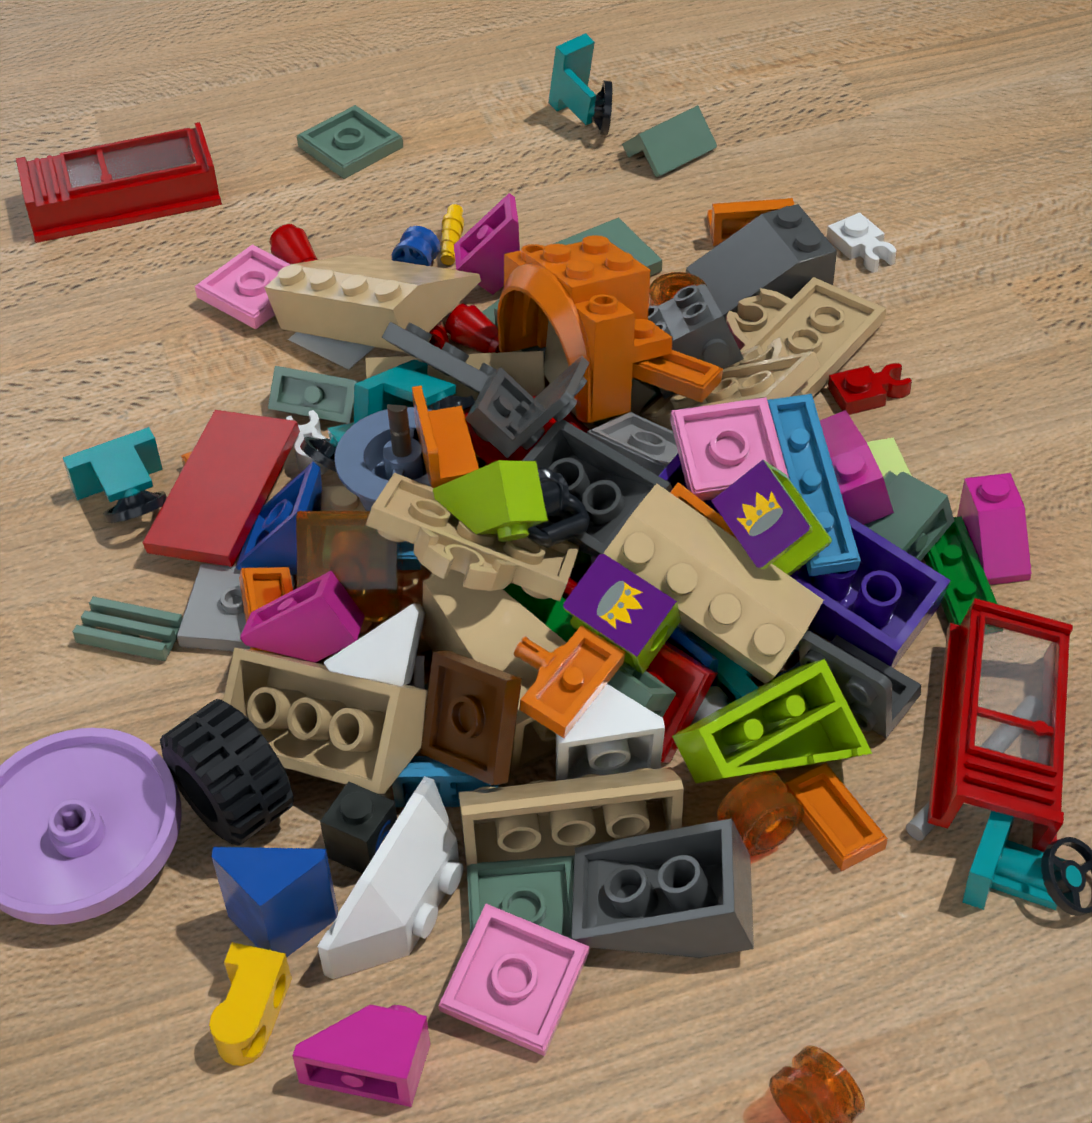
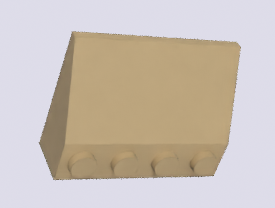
(360, 295)

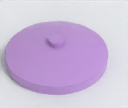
(83, 824)

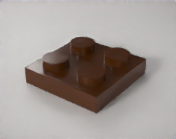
(471, 717)

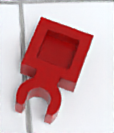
(865, 390)

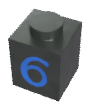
(357, 826)

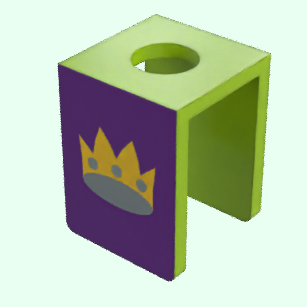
(771, 519)
(623, 611)

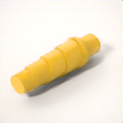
(451, 232)

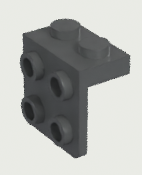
(696, 328)
(513, 418)
(871, 688)

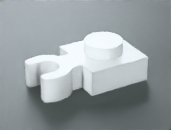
(860, 237)

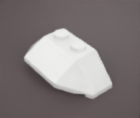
(397, 891)

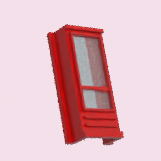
(118, 183)
(1003, 719)

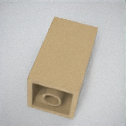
(488, 629)

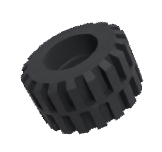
(227, 771)

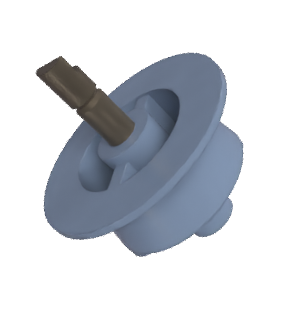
(378, 449)

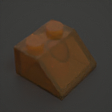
(356, 554)

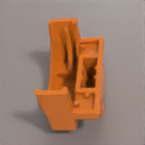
(597, 308)

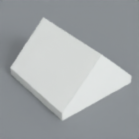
(385, 652)
(611, 738)

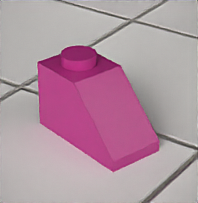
(486, 243)
(997, 527)
(307, 621)
(368, 1054)

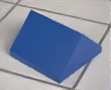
(273, 534)
(276, 894)

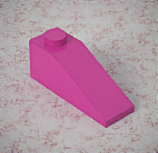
(855, 470)

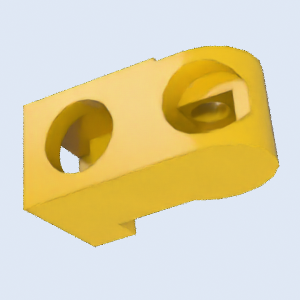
(253, 1003)

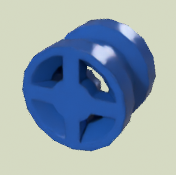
(417, 246)

